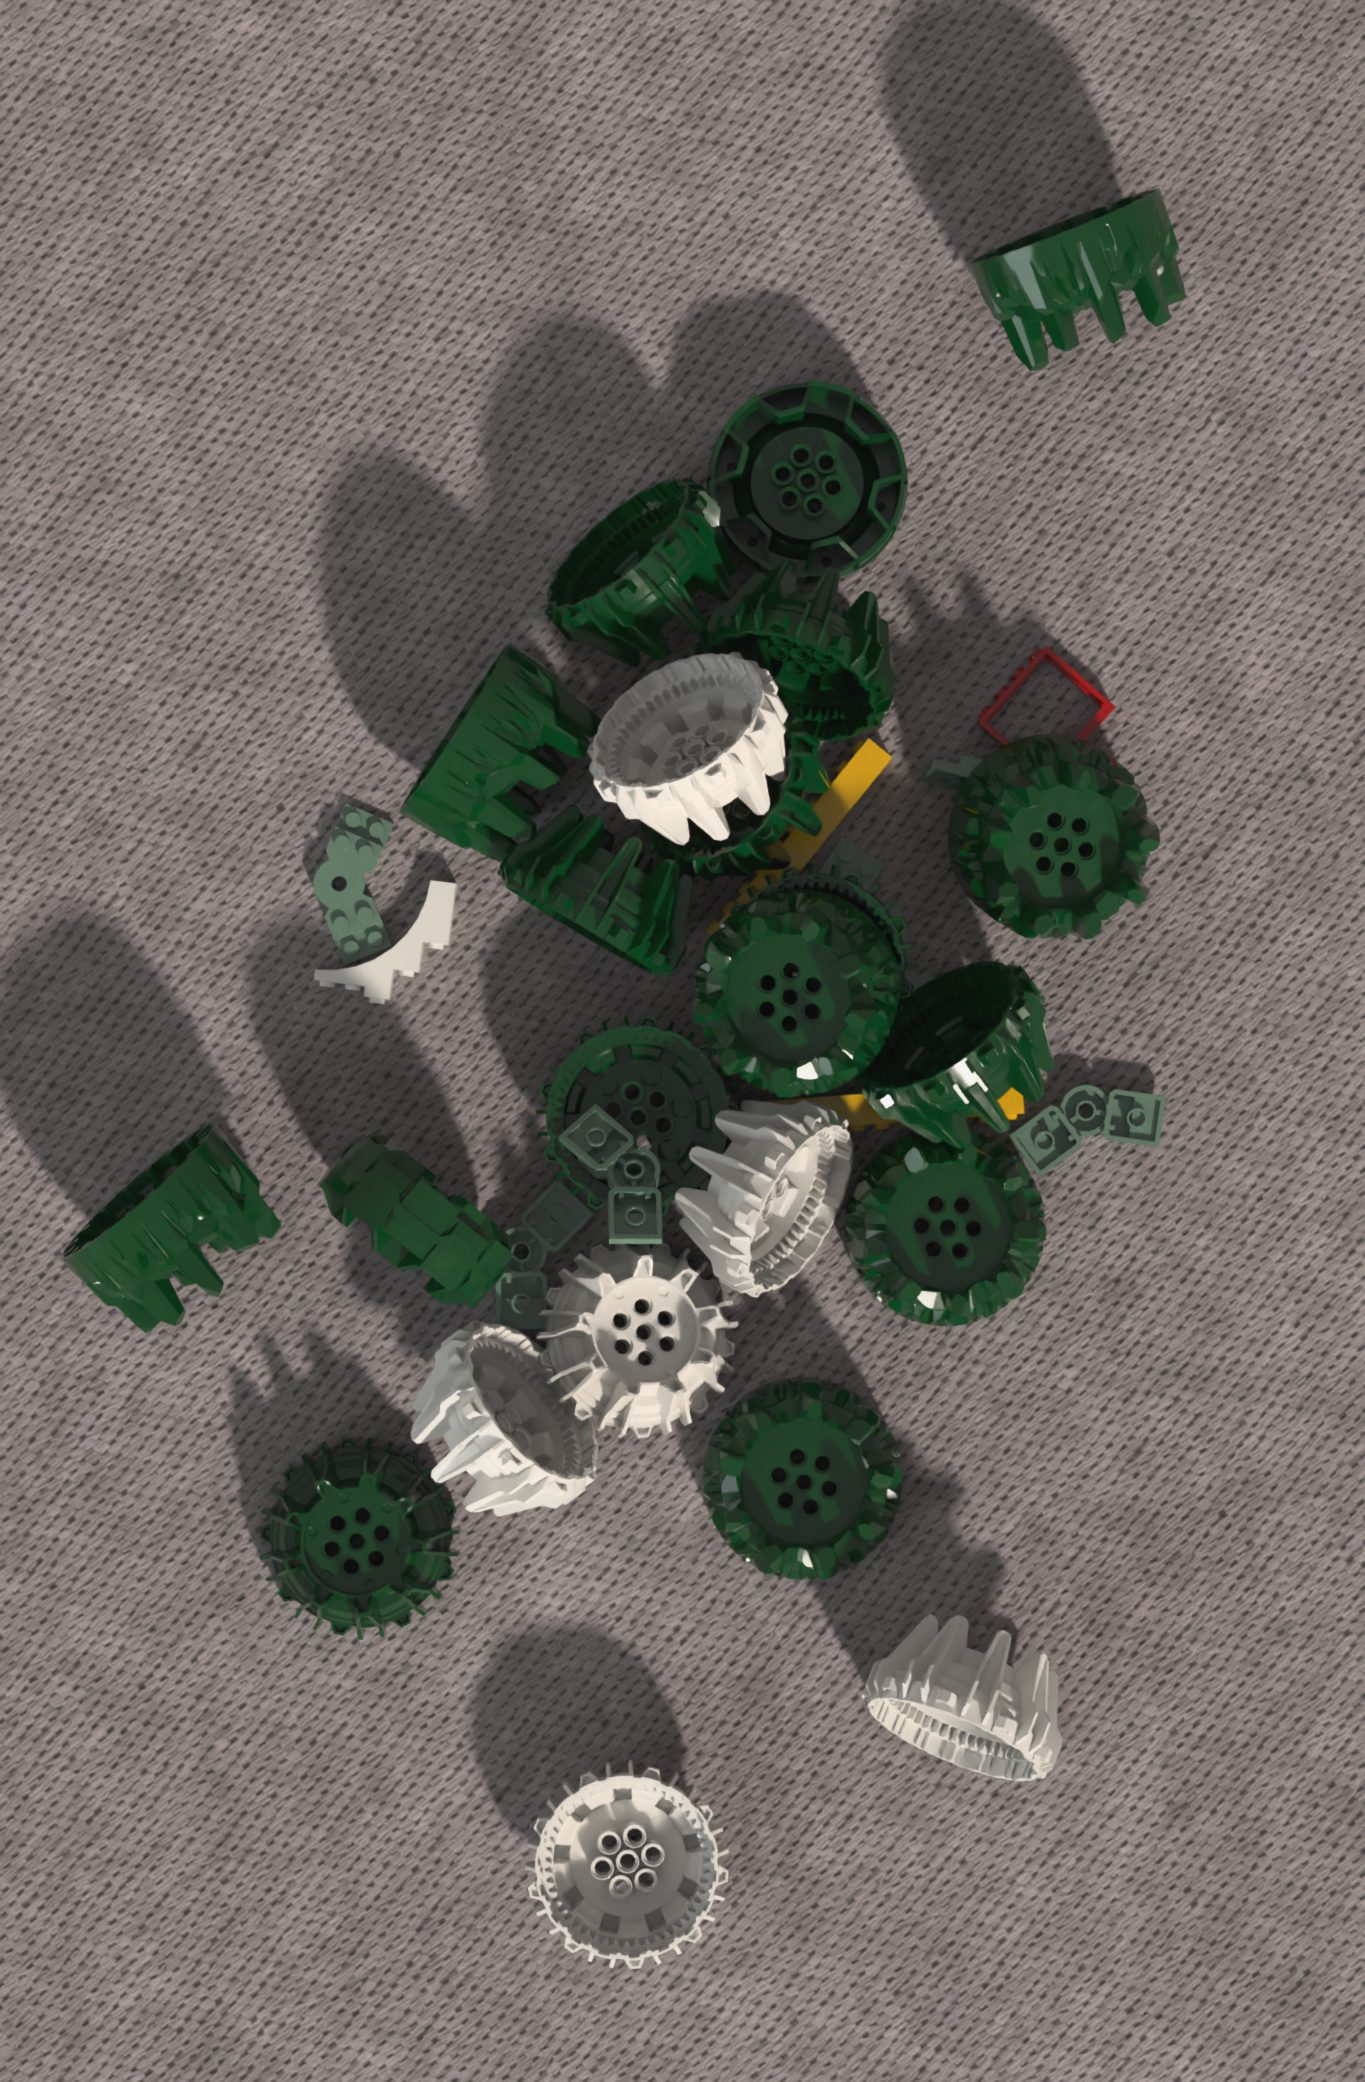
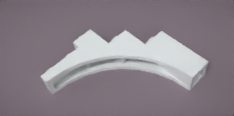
(377, 975)

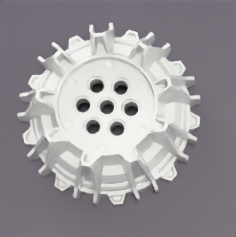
(692, 744)
(768, 1192)
(613, 1384)
(504, 1422)
(969, 1702)
(643, 1917)

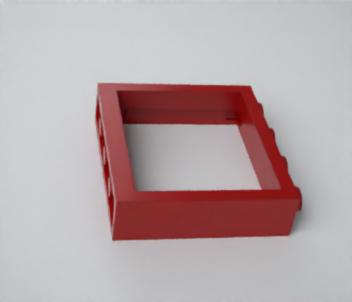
(1022, 675)

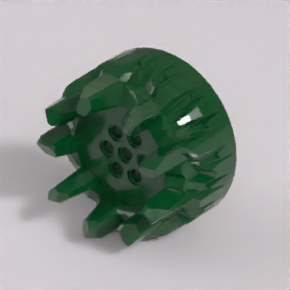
(1080, 268)
(492, 745)
(1011, 799)
(826, 941)
(162, 1220)
(893, 1256)
(819, 1421)

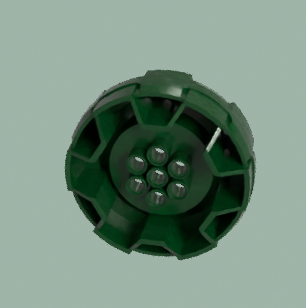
(822, 423)
(416, 1221)

